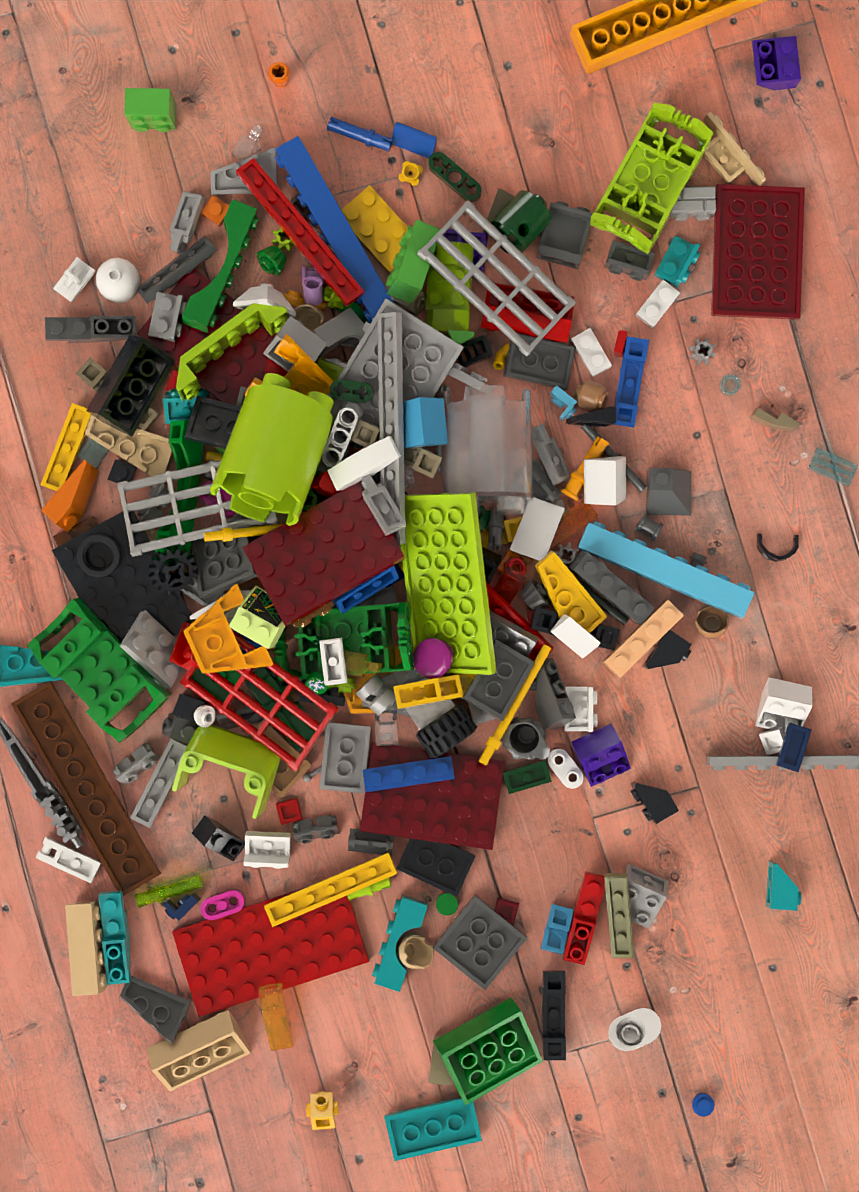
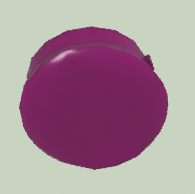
(432, 658)

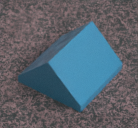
(424, 422)

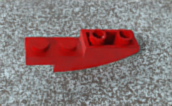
(584, 918)

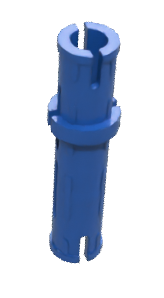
(360, 134)

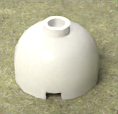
(118, 280)

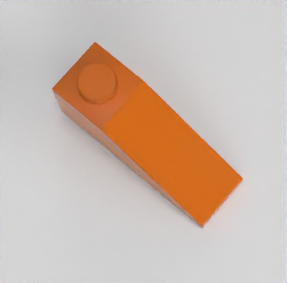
(72, 497)

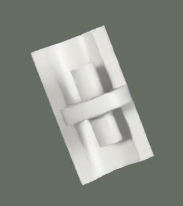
(74, 279)

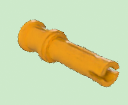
(576, 482)

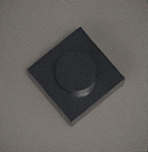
(121, 472)

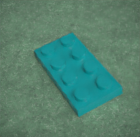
(432, 1128)

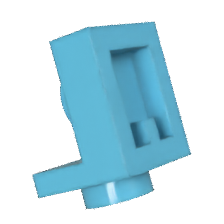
(562, 399)

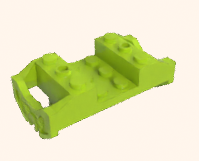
(651, 178)

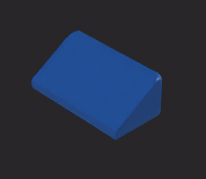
(414, 140)

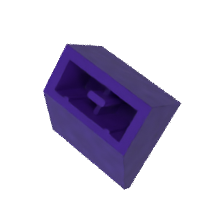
(776, 63)
(601, 755)

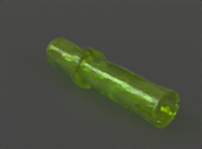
(167, 891)

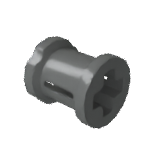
(649, 527)

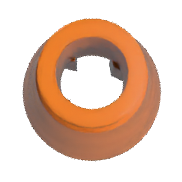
(279, 74)

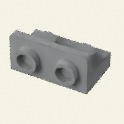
(166, 316)

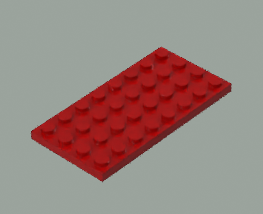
(242, 951)

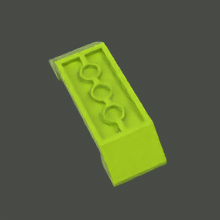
(227, 335)

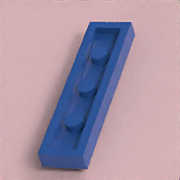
(408, 774)

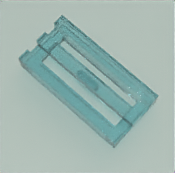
(815, 459)

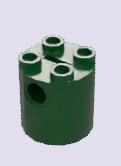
(523, 219)

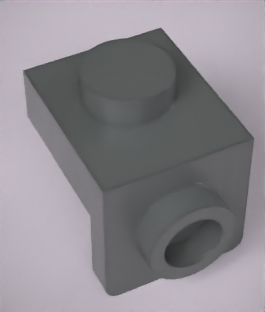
(178, 728)

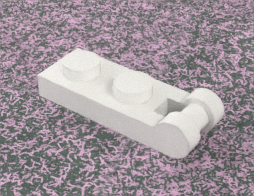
(69, 860)

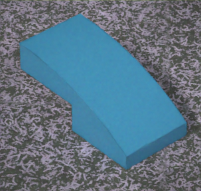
(556, 929)

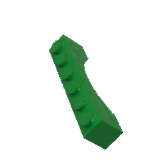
(203, 306)
(186, 455)

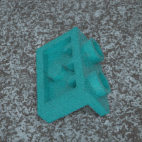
(676, 261)
(178, 410)

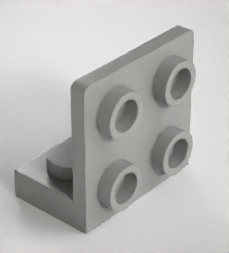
(646, 894)

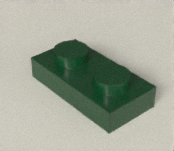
(526, 777)

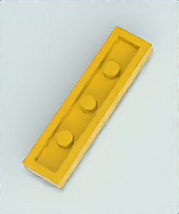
(66, 448)

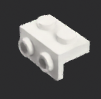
(582, 700)
(267, 849)

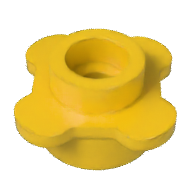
(410, 167)

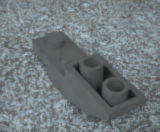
(89, 329)

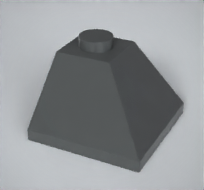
(668, 492)

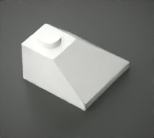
(265, 295)

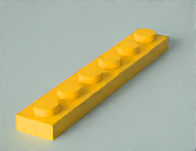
(330, 889)

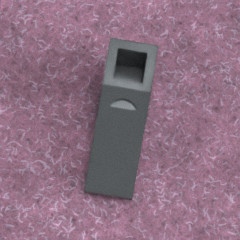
(551, 698)

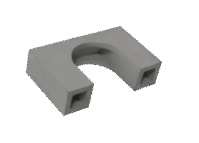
(341, 331)

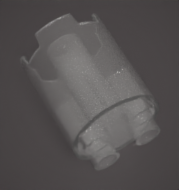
(489, 448)

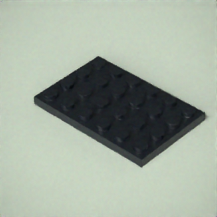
(128, 589)

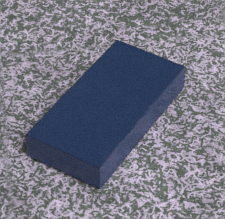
(793, 747)

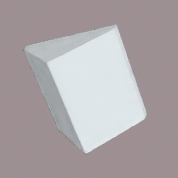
(605, 480)

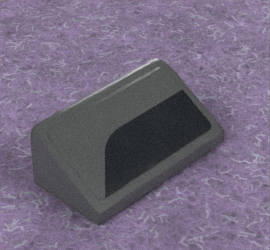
(246, 713)

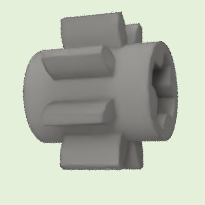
(703, 346)
(566, 549)

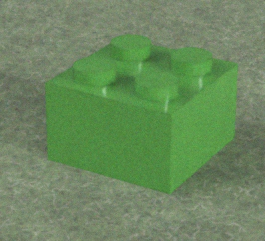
(150, 109)

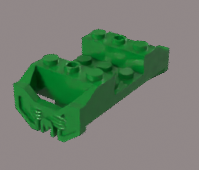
(362, 631)
(98, 669)

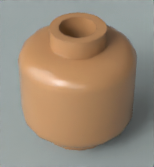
(591, 396)

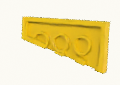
(568, 594)

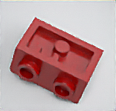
(182, 653)

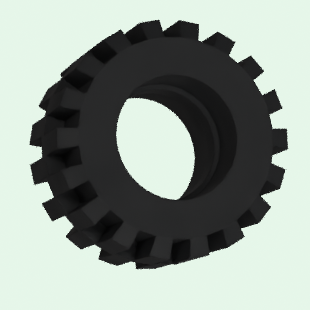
(446, 731)

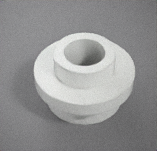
(202, 712)

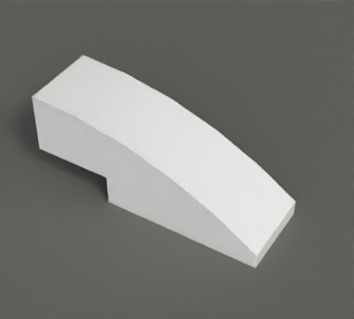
(364, 462)

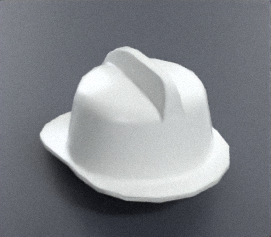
(634, 1029)

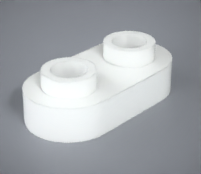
(564, 769)

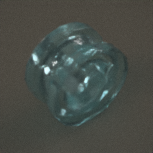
(726, 392)

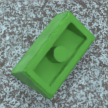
(459, 336)

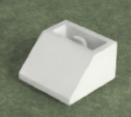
(783, 704)

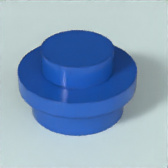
(703, 1104)

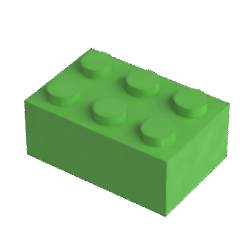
(409, 269)

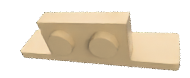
(727, 156)

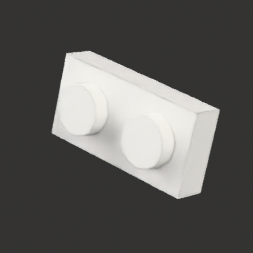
(657, 304)
(591, 352)

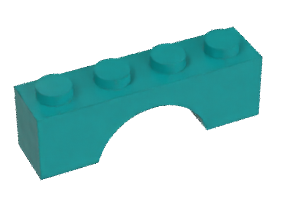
(409, 915)

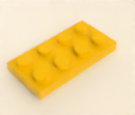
(375, 226)

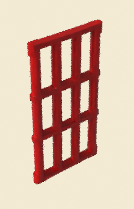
(270, 718)

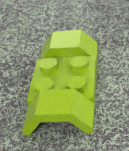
(444, 305)

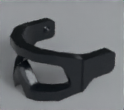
(770, 556)

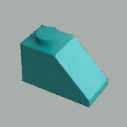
(781, 890)

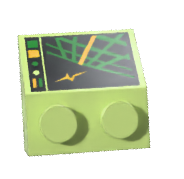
(258, 619)

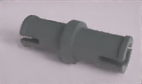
(495, 529)

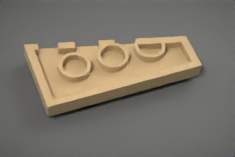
(143, 449)

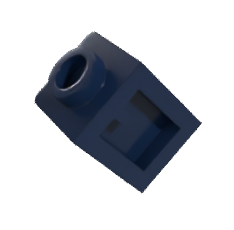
(185, 904)

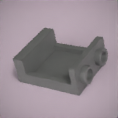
(565, 235)

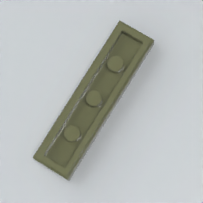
(619, 915)

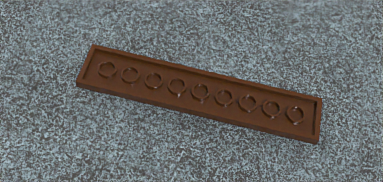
(85, 788)

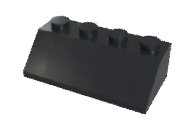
(132, 378)

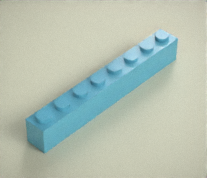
(666, 570)

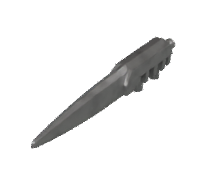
(42, 790)

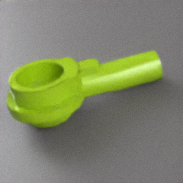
(345, 687)

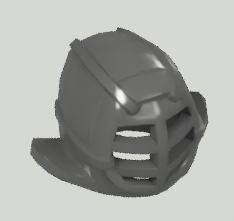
(526, 739)

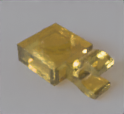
(357, 664)

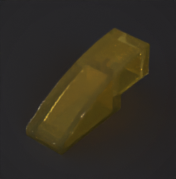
(275, 1016)

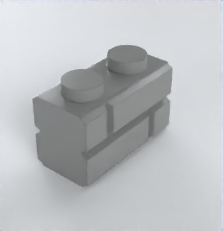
(695, 202)

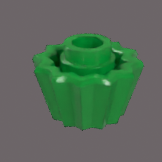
(272, 260)

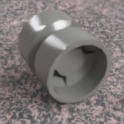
(376, 694)

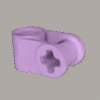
(312, 286)

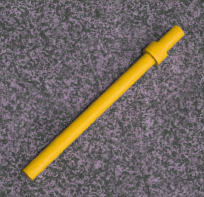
(228, 533)
(493, 742)

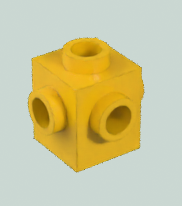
(322, 1110)

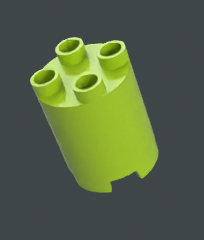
(274, 450)

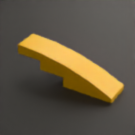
(432, 690)

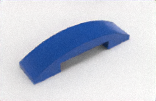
(630, 381)

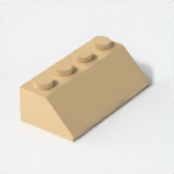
(198, 1051)

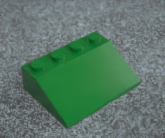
(488, 1050)

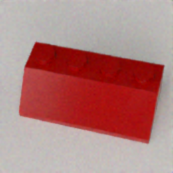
(557, 333)

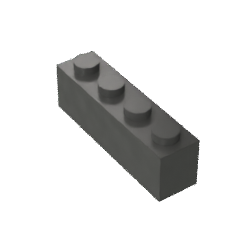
(611, 587)

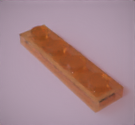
(570, 523)

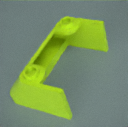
(234, 752)

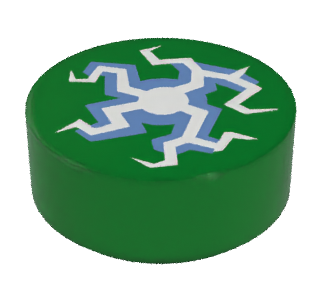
(315, 682)

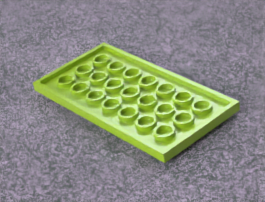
(448, 578)

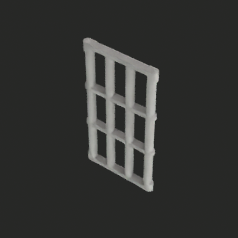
(459, 285)
(173, 497)

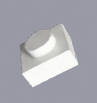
(772, 740)

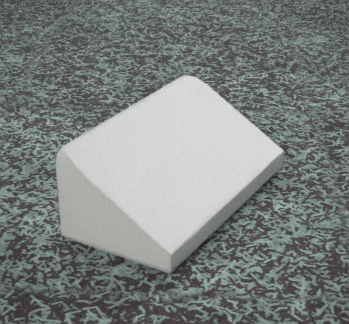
(574, 636)
(333, 661)

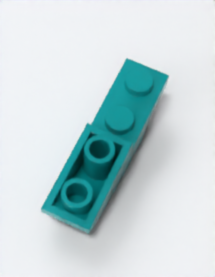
(116, 937)

